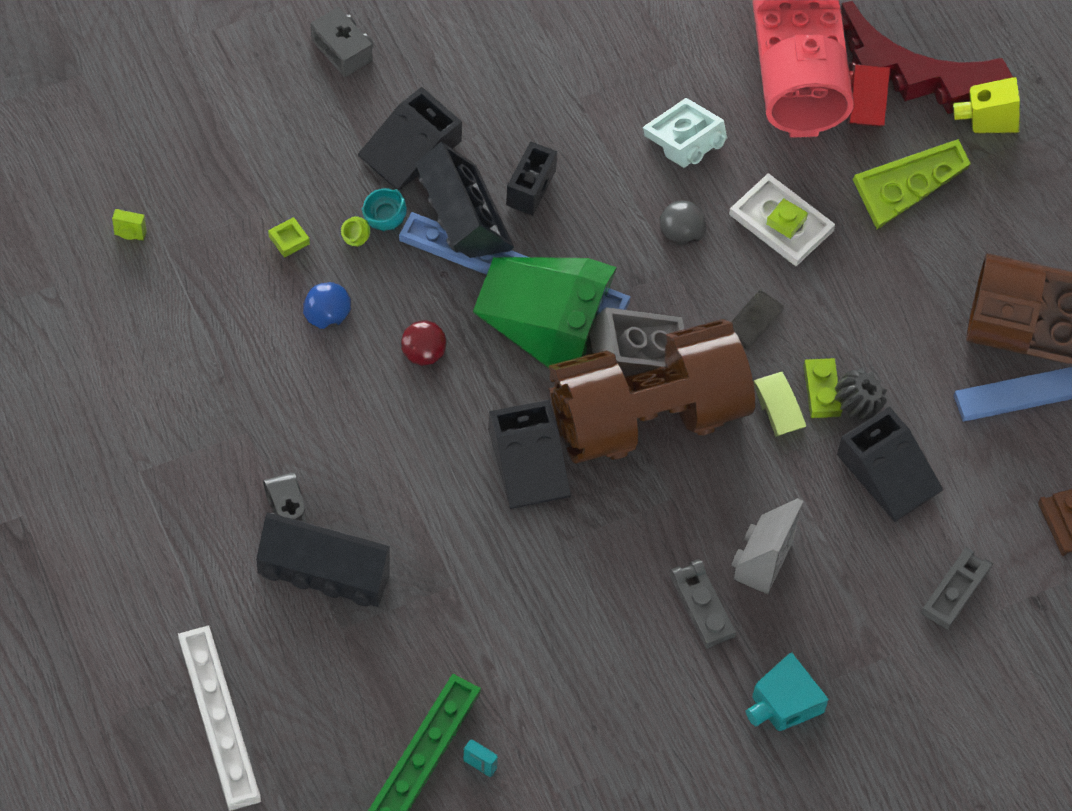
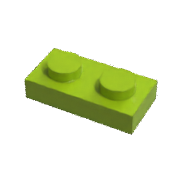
(820, 384)

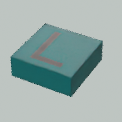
(480, 758)

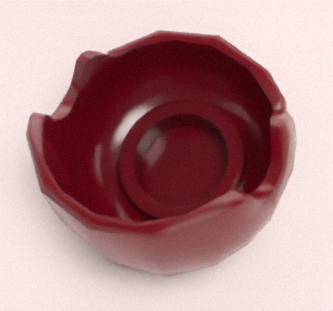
(423, 342)

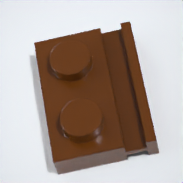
(1058, 515)

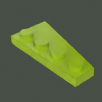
(904, 182)

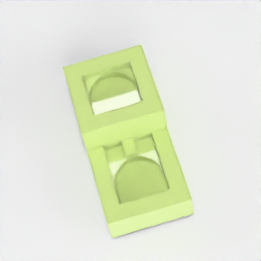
(780, 403)

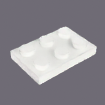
(759, 203)

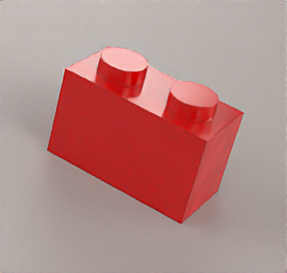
(869, 95)

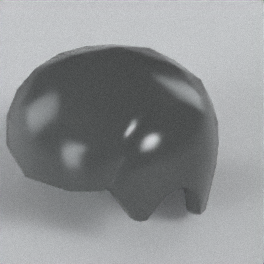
(683, 222)

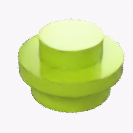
(355, 231)

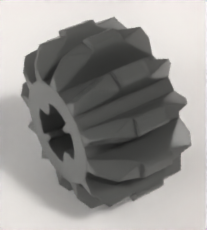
(860, 394)

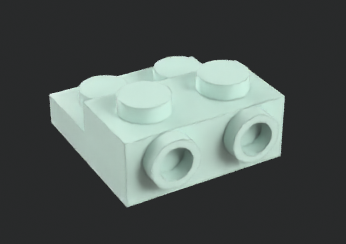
(686, 132)

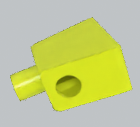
(992, 107)

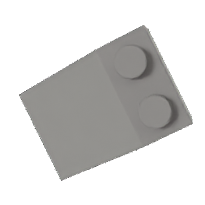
(633, 337)
(767, 546)

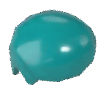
(384, 209)

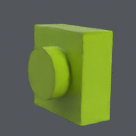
(787, 218)
(129, 225)
(289, 237)

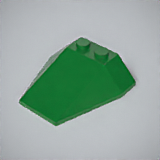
(544, 303)

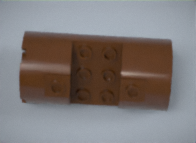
(1023, 309)
(702, 380)

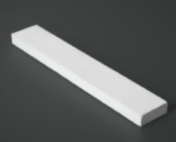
(219, 718)

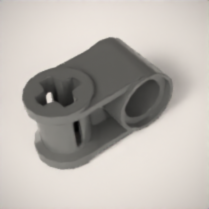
(285, 496)

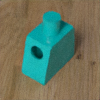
(786, 696)

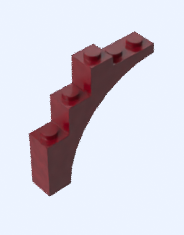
(914, 73)

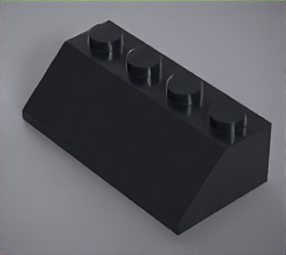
(462, 203)
(323, 560)

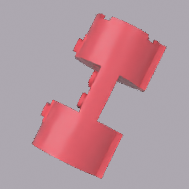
(803, 64)

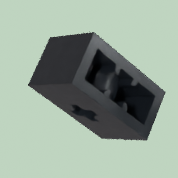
(531, 178)

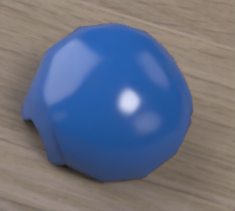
(326, 304)

